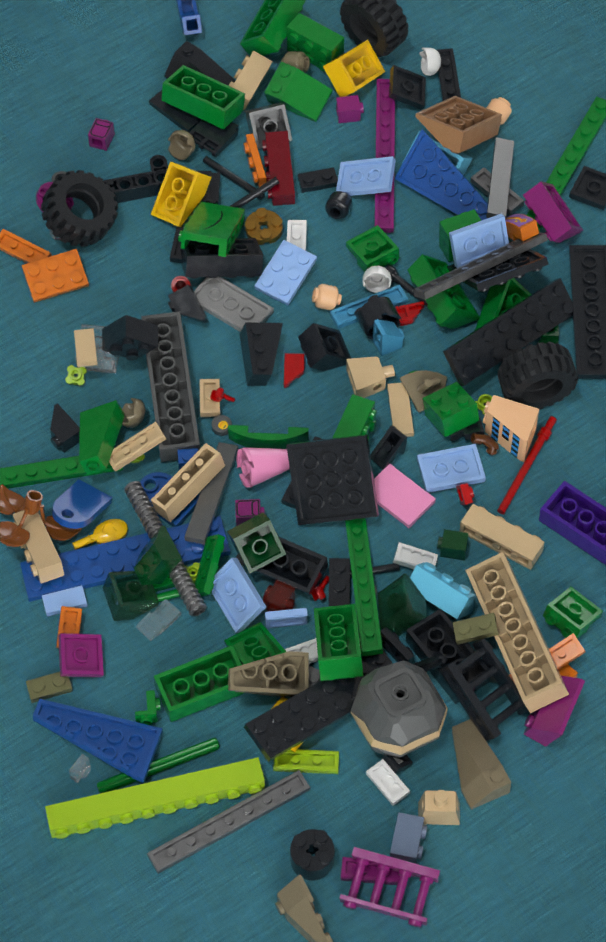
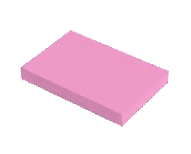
(401, 496)

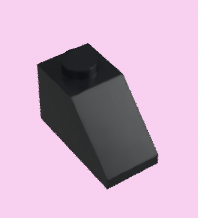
(187, 303)
(64, 430)

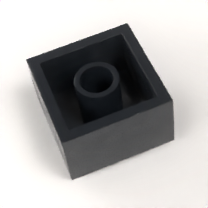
(129, 337)

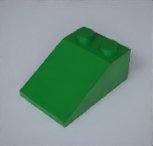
(298, 92)
(254, 644)

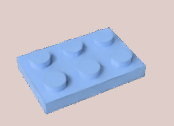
(366, 176)
(478, 239)
(285, 272)
(450, 468)
(237, 595)

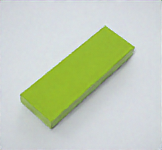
(308, 761)

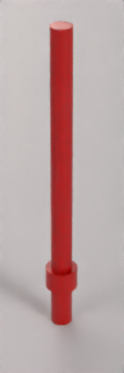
(543, 435)

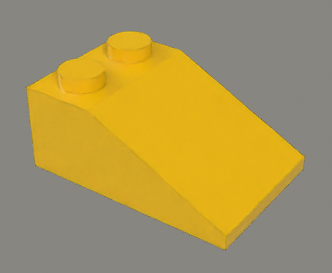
(354, 69)
(179, 193)

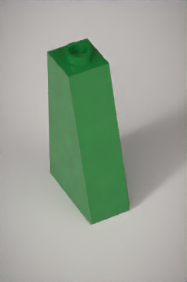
(98, 435)

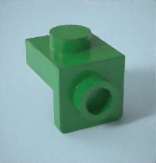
(153, 705)

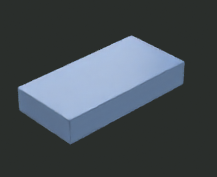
(70, 597)
(286, 618)

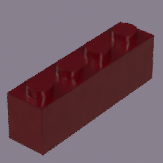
(279, 165)

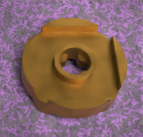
(264, 217)

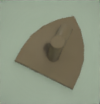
(421, 384)

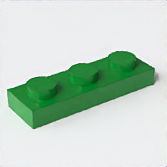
(209, 564)

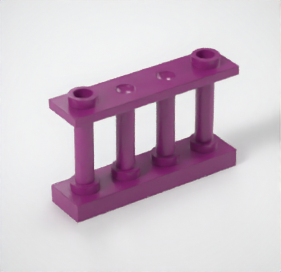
(405, 870)

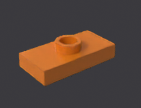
(69, 621)

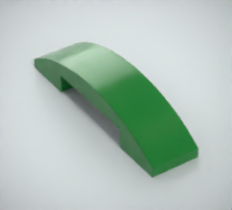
(241, 436)

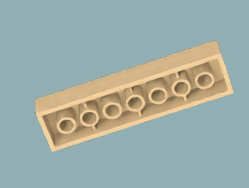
(519, 633)

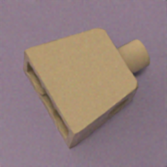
(368, 375)
(439, 807)

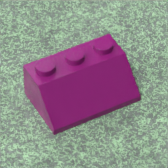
(552, 212)
(550, 721)

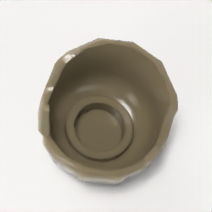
(181, 144)
(134, 413)

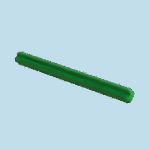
(161, 764)

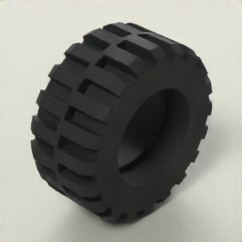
(375, 21)
(94, 194)
(538, 375)

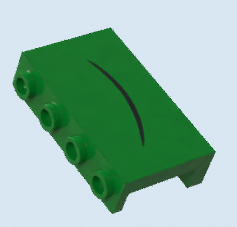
(213, 225)

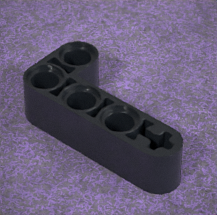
(141, 184)

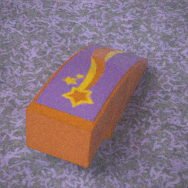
(521, 227)

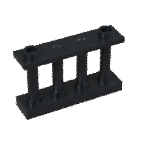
(465, 691)

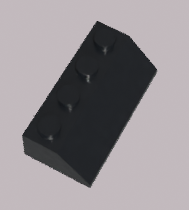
(202, 260)
(298, 568)

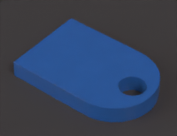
(160, 480)
(80, 503)

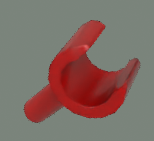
(218, 395)
(318, 592)

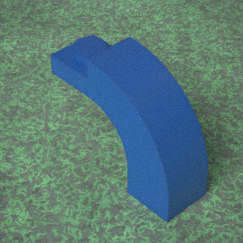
(189, 17)

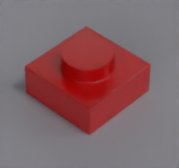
(465, 493)

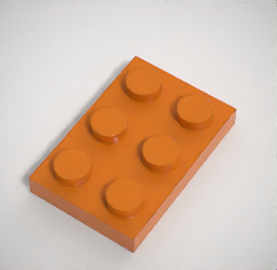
(55, 275)

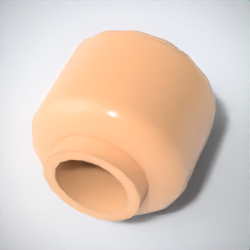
(501, 106)
(326, 297)

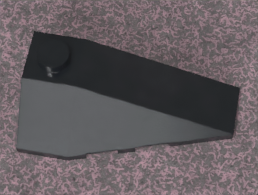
(196, 59)

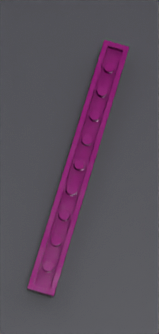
(385, 148)

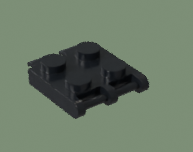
(212, 137)

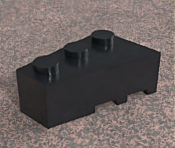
(259, 350)

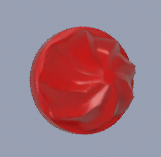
(179, 282)

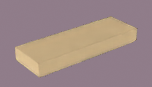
(400, 408)
(136, 446)

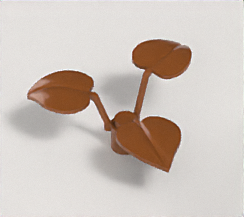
(17, 536)

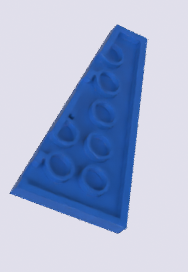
(437, 178)
(114, 740)

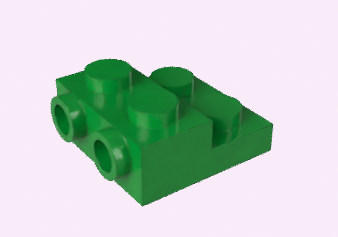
(373, 249)
(571, 613)

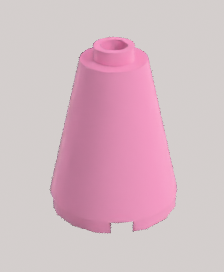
(261, 464)

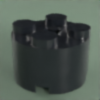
(374, 309)
(308, 843)

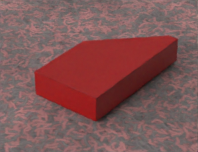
(409, 312)
(293, 368)

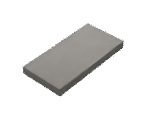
(231, 303)

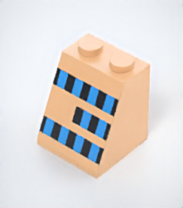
(511, 425)

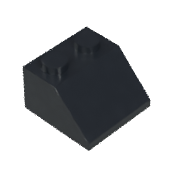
(323, 347)

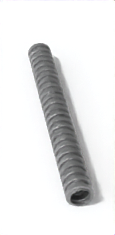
(151, 524)

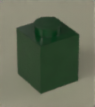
(453, 544)

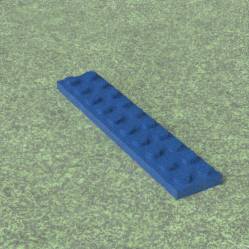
(91, 564)

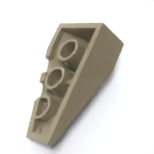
(272, 676)
(478, 767)
(298, 908)

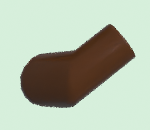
(491, 444)

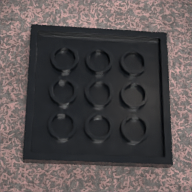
(511, 268)
(332, 479)

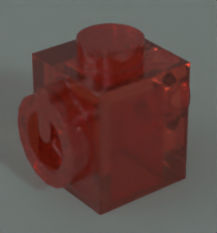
(279, 597)

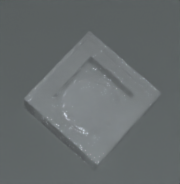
(80, 768)

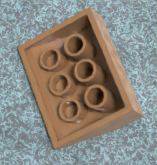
(460, 123)

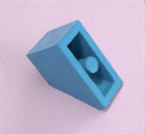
(387, 337)

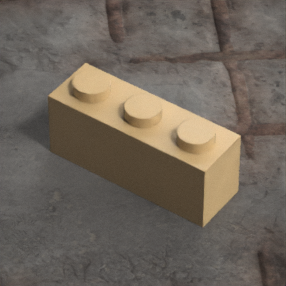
(251, 75)

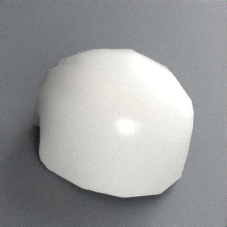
(430, 61)
(377, 279)

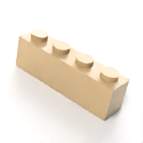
(188, 482)
(502, 536)
(40, 548)

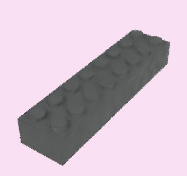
(171, 387)

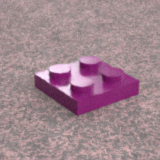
(80, 655)

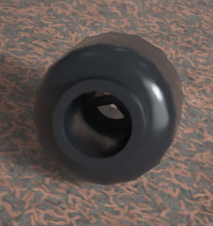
(338, 205)

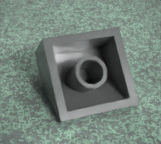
(267, 119)

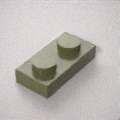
(475, 628)
(48, 686)

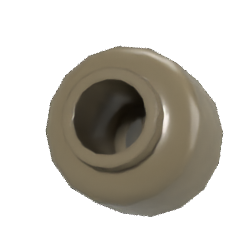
(297, 59)

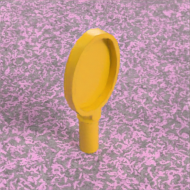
(105, 532)

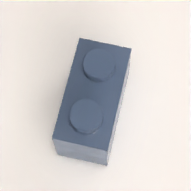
(407, 837)

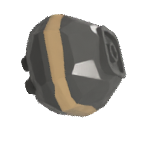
(398, 709)

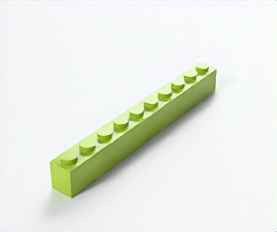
(155, 798)

